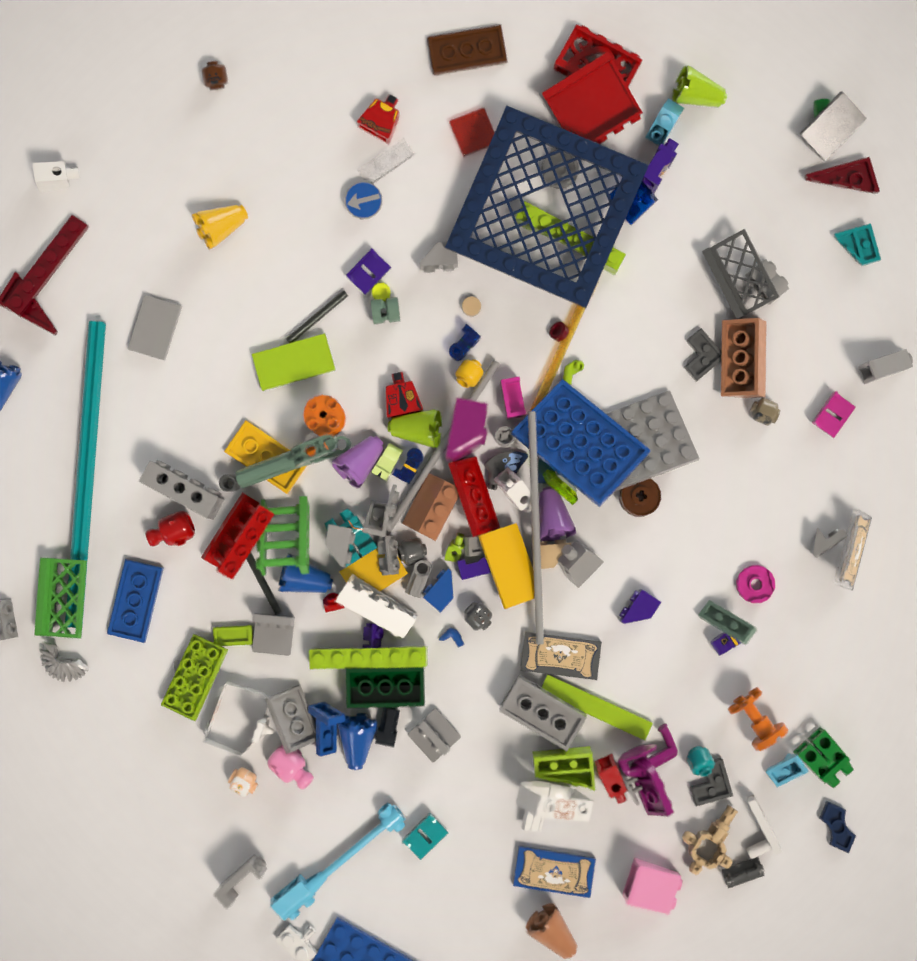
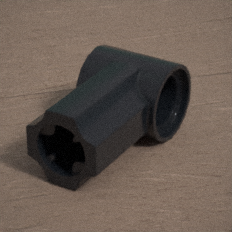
(387, 731)

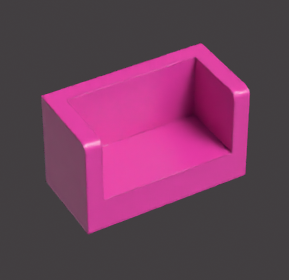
(512, 398)

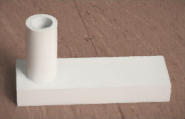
(768, 844)

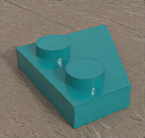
(860, 244)

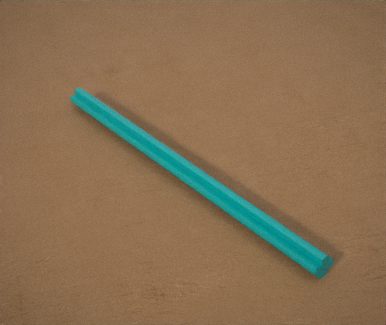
(87, 451)

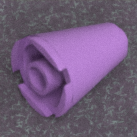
(358, 461)
(554, 516)

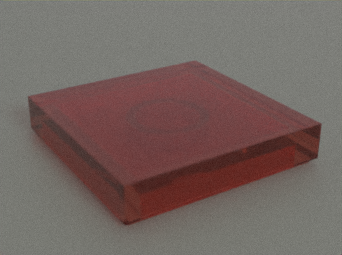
(472, 131)

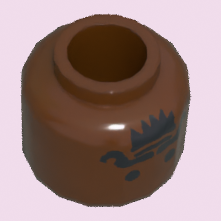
(214, 75)

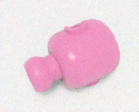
(290, 767)

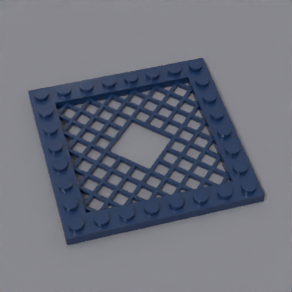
(515, 122)

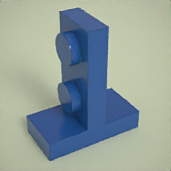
(326, 727)

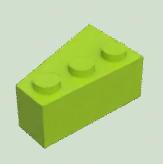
(566, 766)

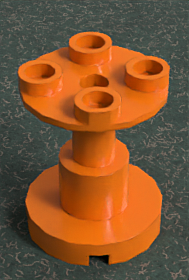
(317, 408)
(762, 726)

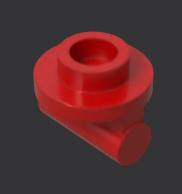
(330, 603)

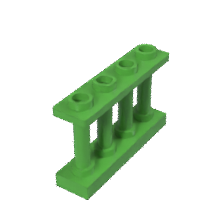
(301, 543)

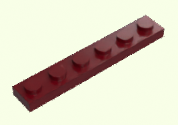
(46, 266)

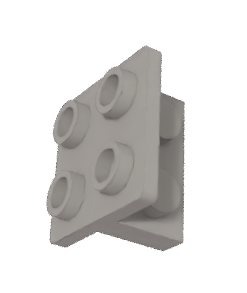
(434, 735)

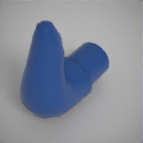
(451, 632)

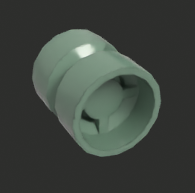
(392, 310)

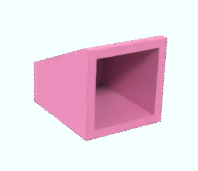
(652, 887)

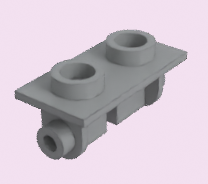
(388, 546)
(7, 621)

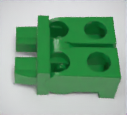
(827, 764)

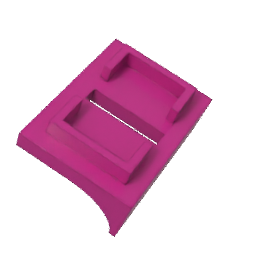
(838, 406)

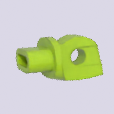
(455, 545)

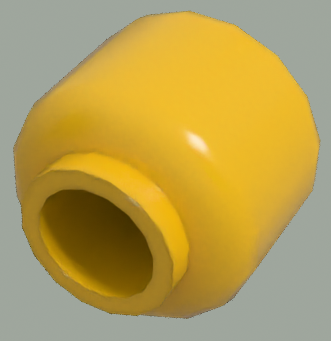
(469, 373)

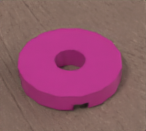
(744, 581)

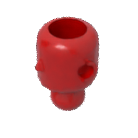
(172, 529)

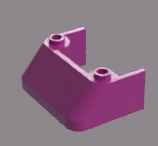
(467, 429)

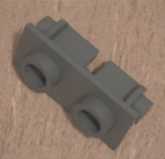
(743, 872)

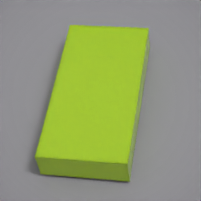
(233, 635)

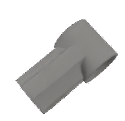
(418, 580)

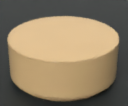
(471, 306)

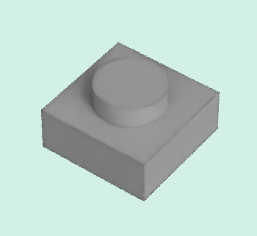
(473, 546)

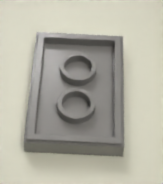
(154, 327)
(292, 718)

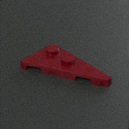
(852, 175)
(34, 312)

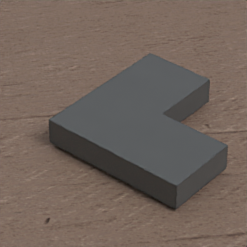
(708, 355)
(716, 787)

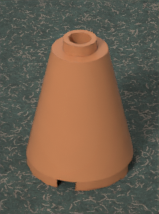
(551, 931)

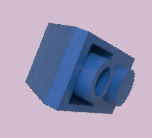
(442, 592)

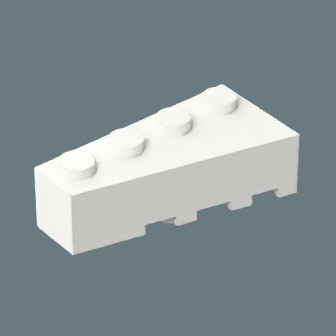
(376, 606)

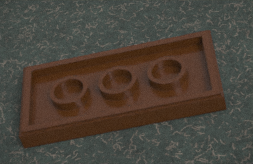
(467, 50)

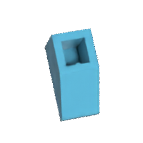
(664, 122)

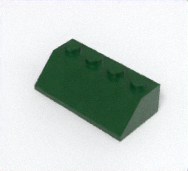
(385, 687)

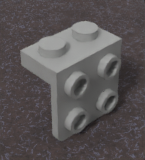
(379, 515)

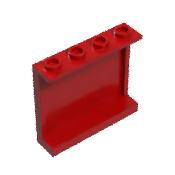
(593, 101)

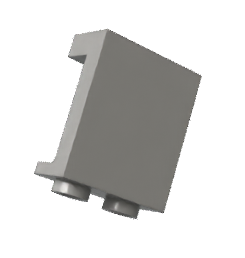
(226, 893)

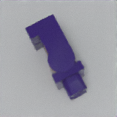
(661, 161)

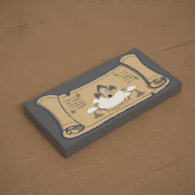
(561, 656)

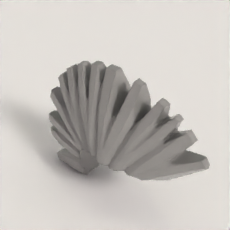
(62, 666)

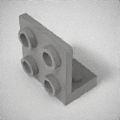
(273, 634)

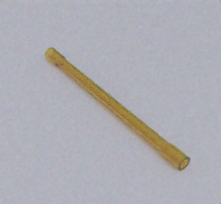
(559, 355)

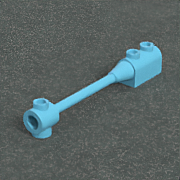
(301, 891)

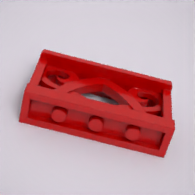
(602, 46)

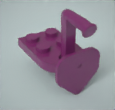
(653, 792)

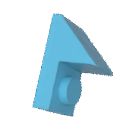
(787, 770)

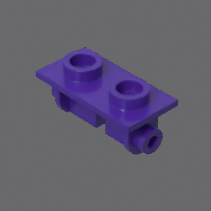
(373, 634)

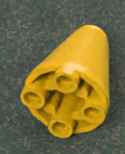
(219, 223)

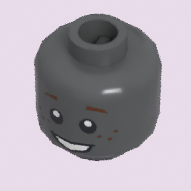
(478, 616)

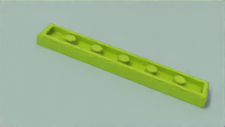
(598, 708)

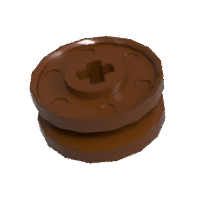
(631, 503)

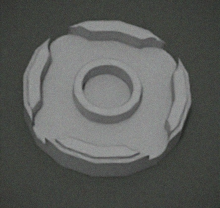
(561, 171)

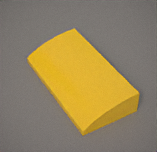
(509, 565)

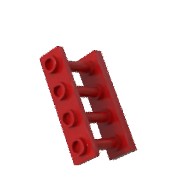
(237, 536)

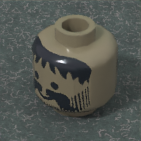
(765, 411)

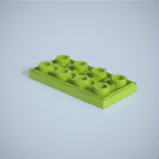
(293, 362)
(194, 677)

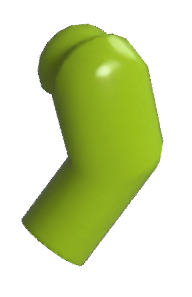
(571, 369)

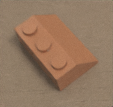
(431, 507)

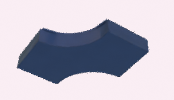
(834, 817)

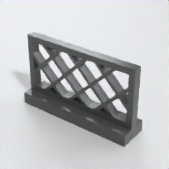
(725, 281)

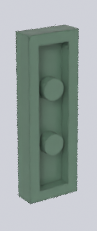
(727, 622)

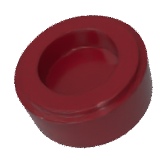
(559, 331)

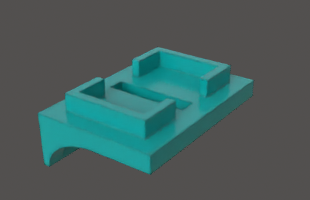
(418, 843)

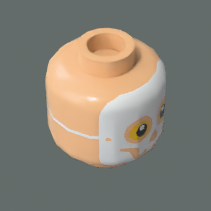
(243, 781)

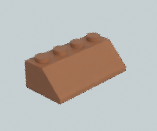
(743, 358)

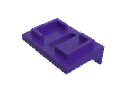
(361, 278)

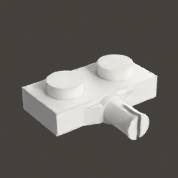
(297, 943)

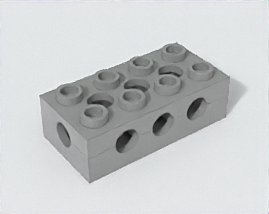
(154, 478)
(543, 725)

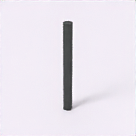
(316, 317)
(264, 585)

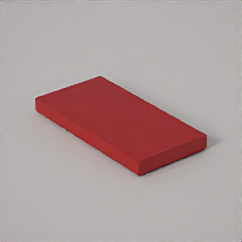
(474, 496)

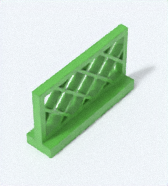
(48, 597)

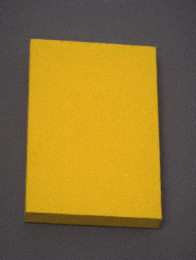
(368, 570)

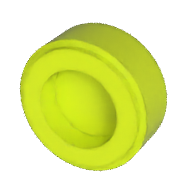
(381, 291)

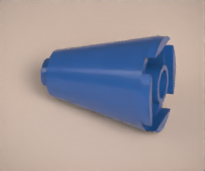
(293, 581)

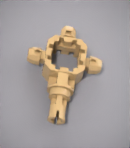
(716, 833)

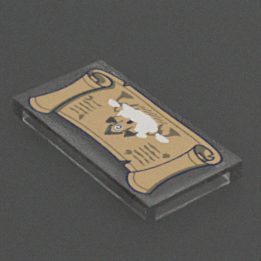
(853, 550)

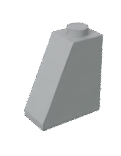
(885, 366)

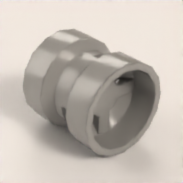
(503, 436)

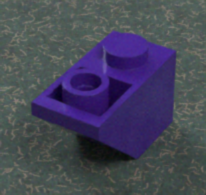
(641, 608)

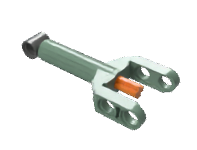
(297, 457)

